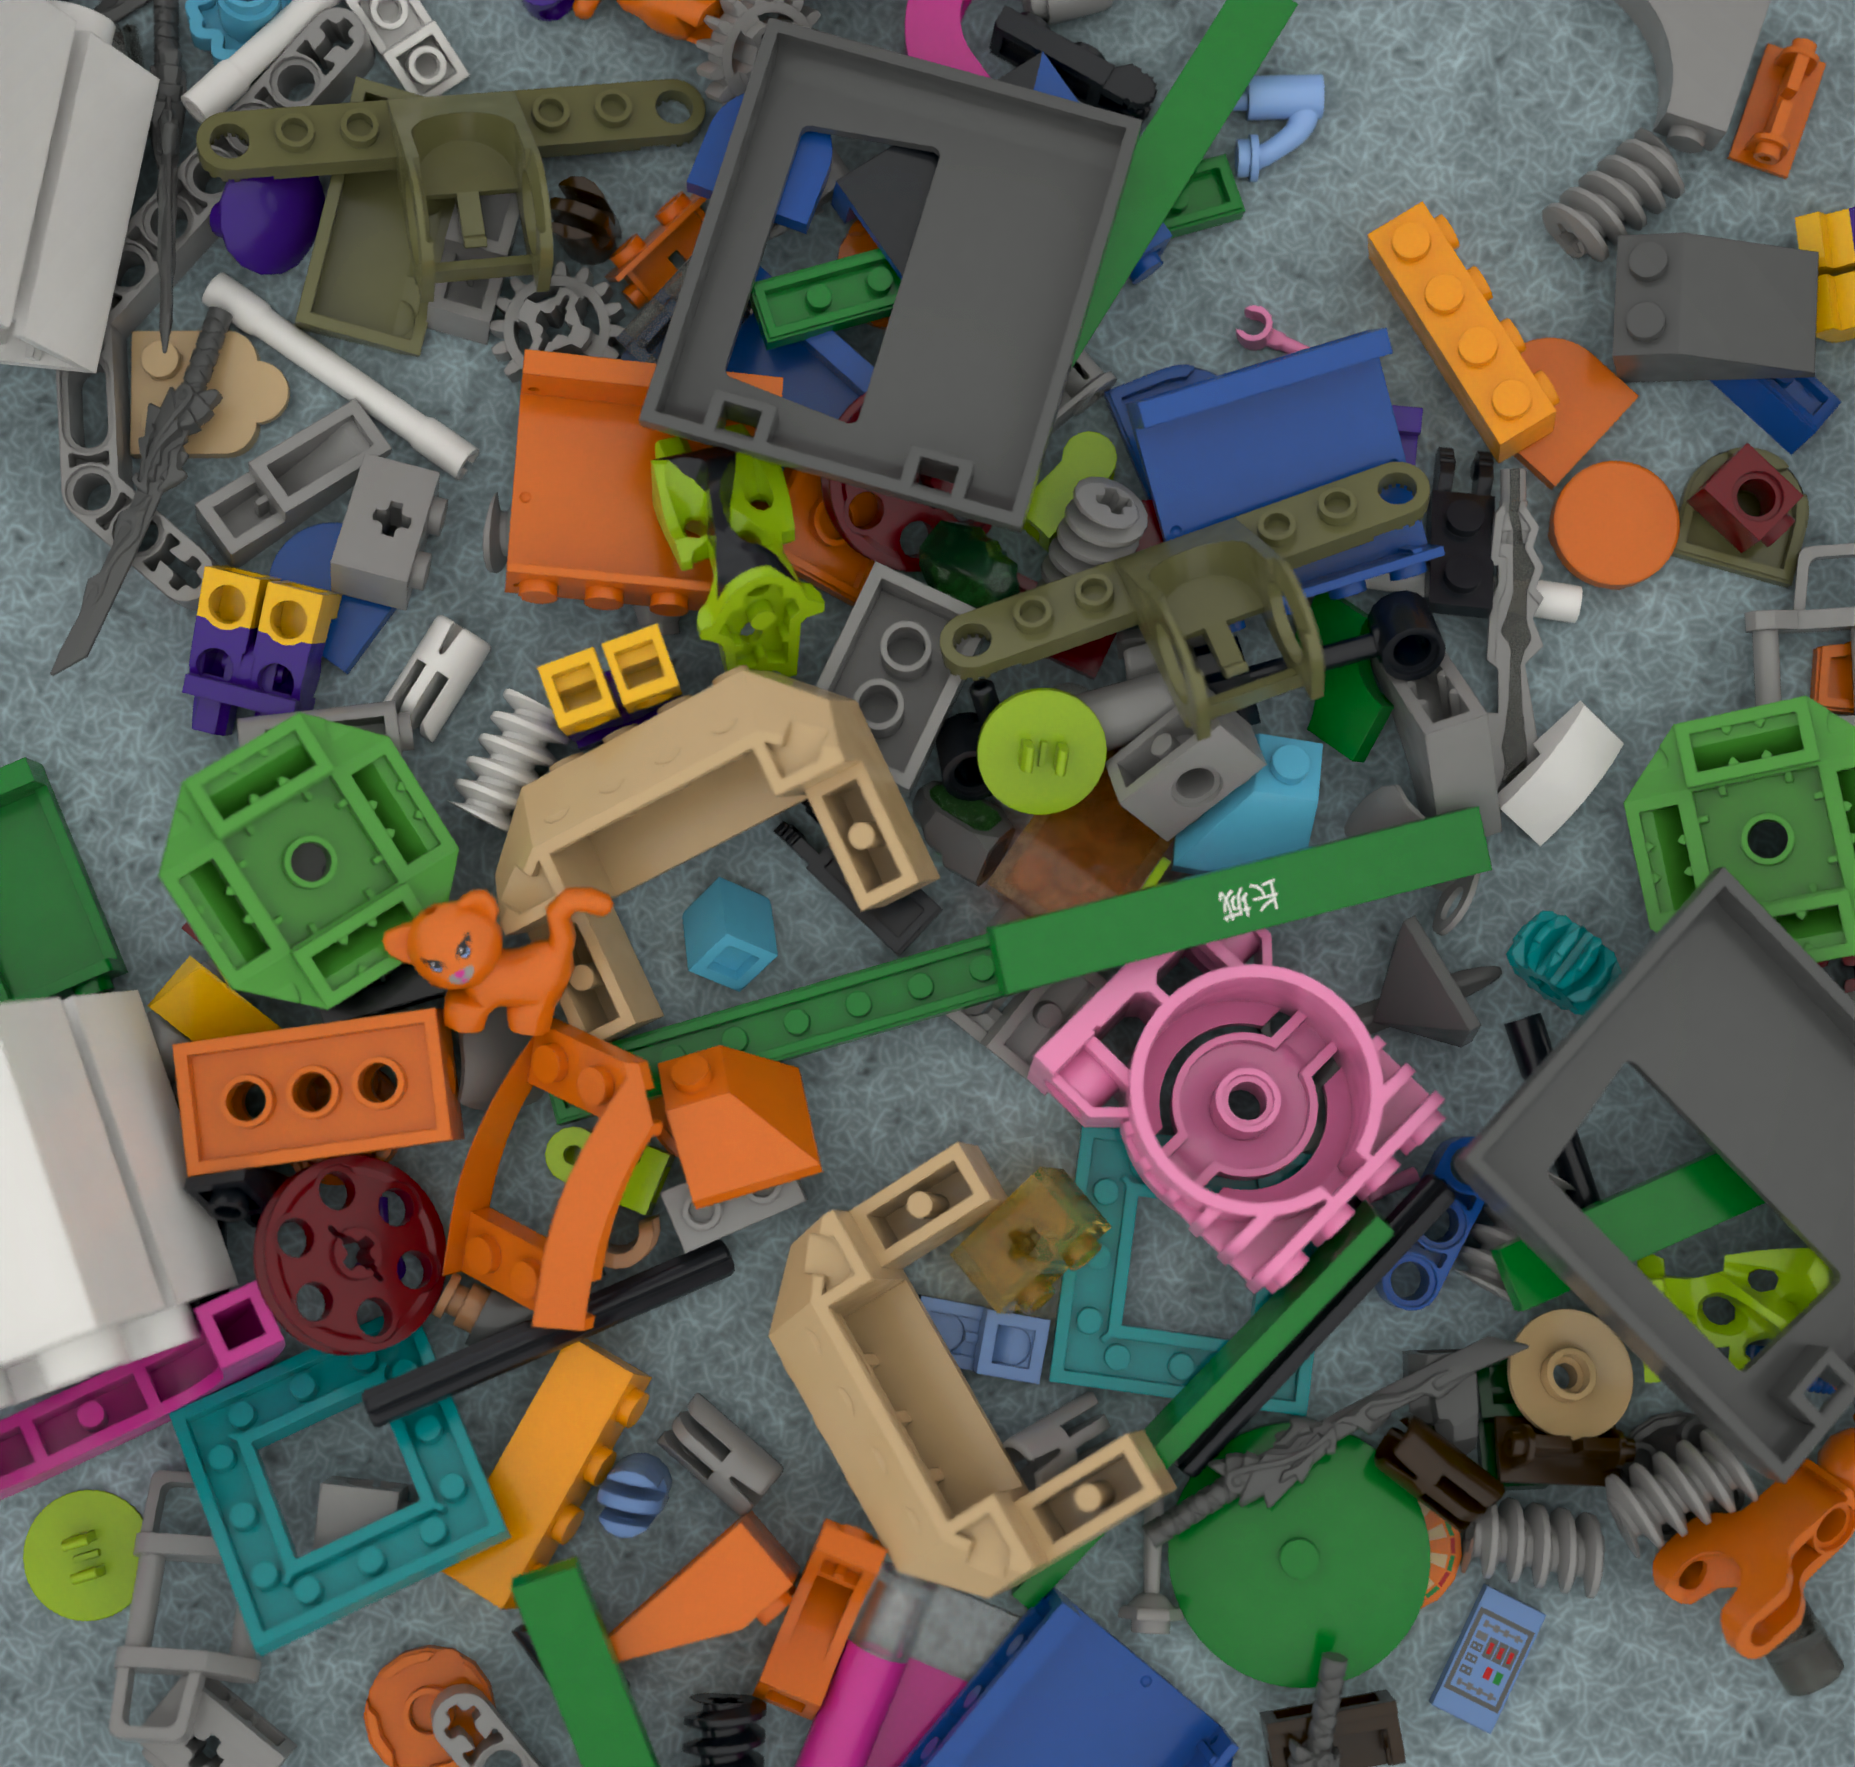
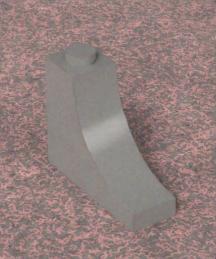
(1699, 63)
(1444, 742)

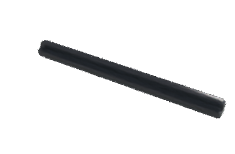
(1409, 1222)
(527, 1343)

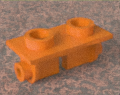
(1778, 107)
(646, 262)

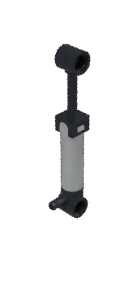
(1400, 636)

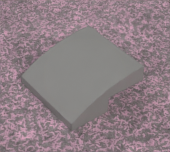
(1030, 1015)

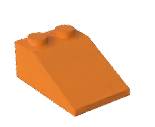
(716, 1593)

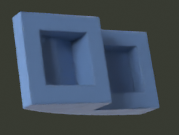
(989, 1341)

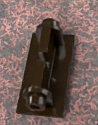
(1538, 1458)

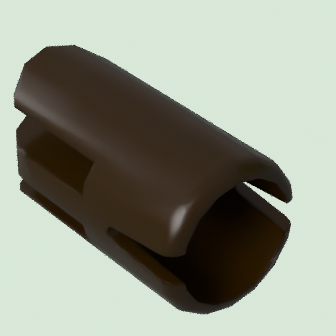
(584, 222)
(1437, 1473)

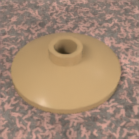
(1596, 1368)

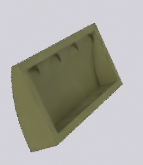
(361, 262)

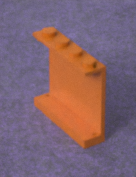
(585, 489)

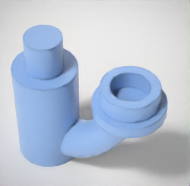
(1278, 98)

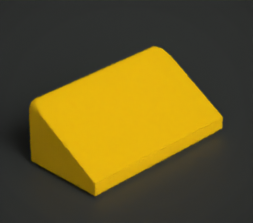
(206, 1006)

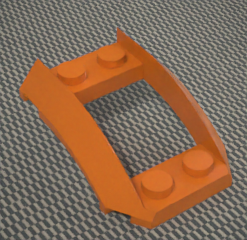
(554, 1271)

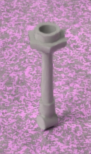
(1151, 1610)

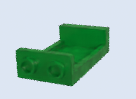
(49, 914)

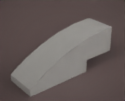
(470, 305)
(289, 483)

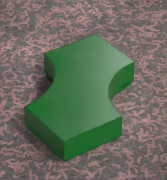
(1352, 705)

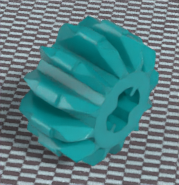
(1563, 961)

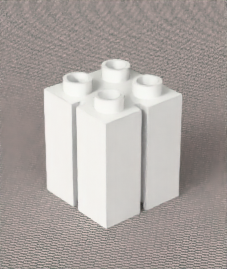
(68, 178)
(93, 1197)

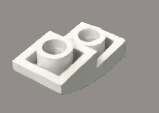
(411, 45)
(1569, 767)

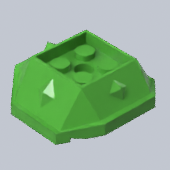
(1725, 777)
(235, 847)

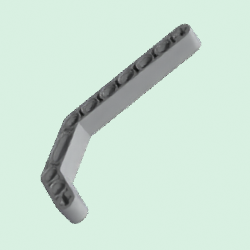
(111, 460)

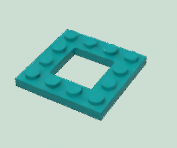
(1089, 1335)
(296, 1595)

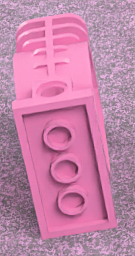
(1368, 1102)

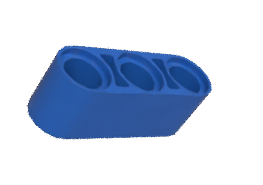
(1437, 1256)

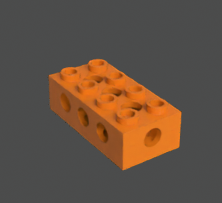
(284, 1063)

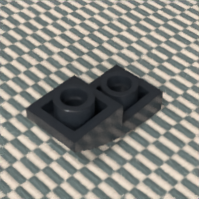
(235, 1193)

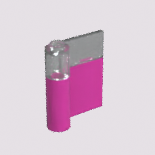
(901, 1670)

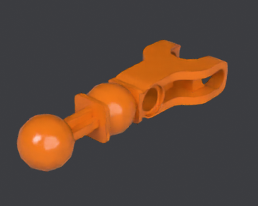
(1767, 1549)

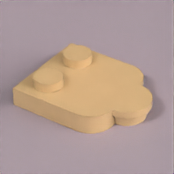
(250, 390)

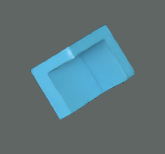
(729, 934)

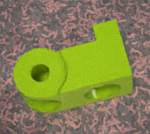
(1082, 457)
(644, 1183)

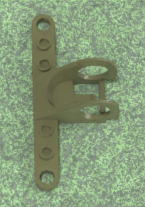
(458, 151)
(1199, 589)

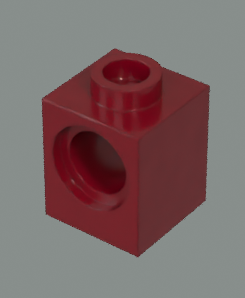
(1719, 504)

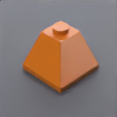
(737, 1123)

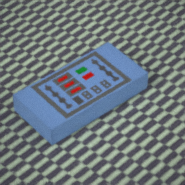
(1487, 1658)

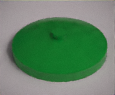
(1317, 1573)

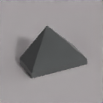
(1421, 992)

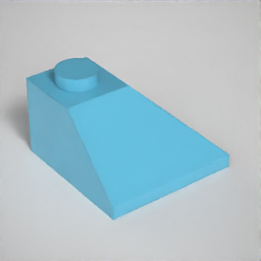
(1262, 816)

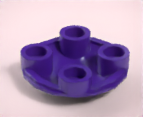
(269, 221)

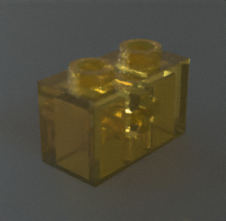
(999, 1248)

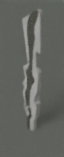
(1511, 628)

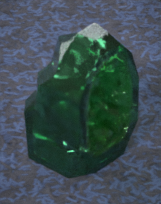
(967, 564)

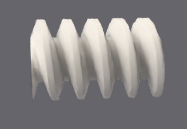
(510, 759)

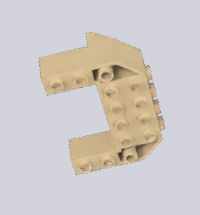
(682, 788)
(904, 1411)

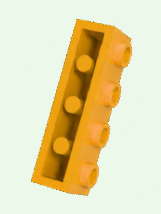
(1462, 332)
(554, 1462)

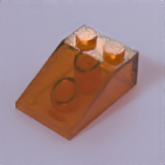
(1078, 855)

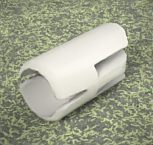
(438, 675)

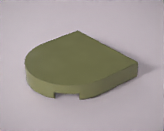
(1706, 546)

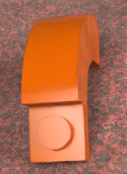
(819, 1618)

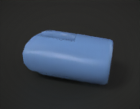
(634, 1494)

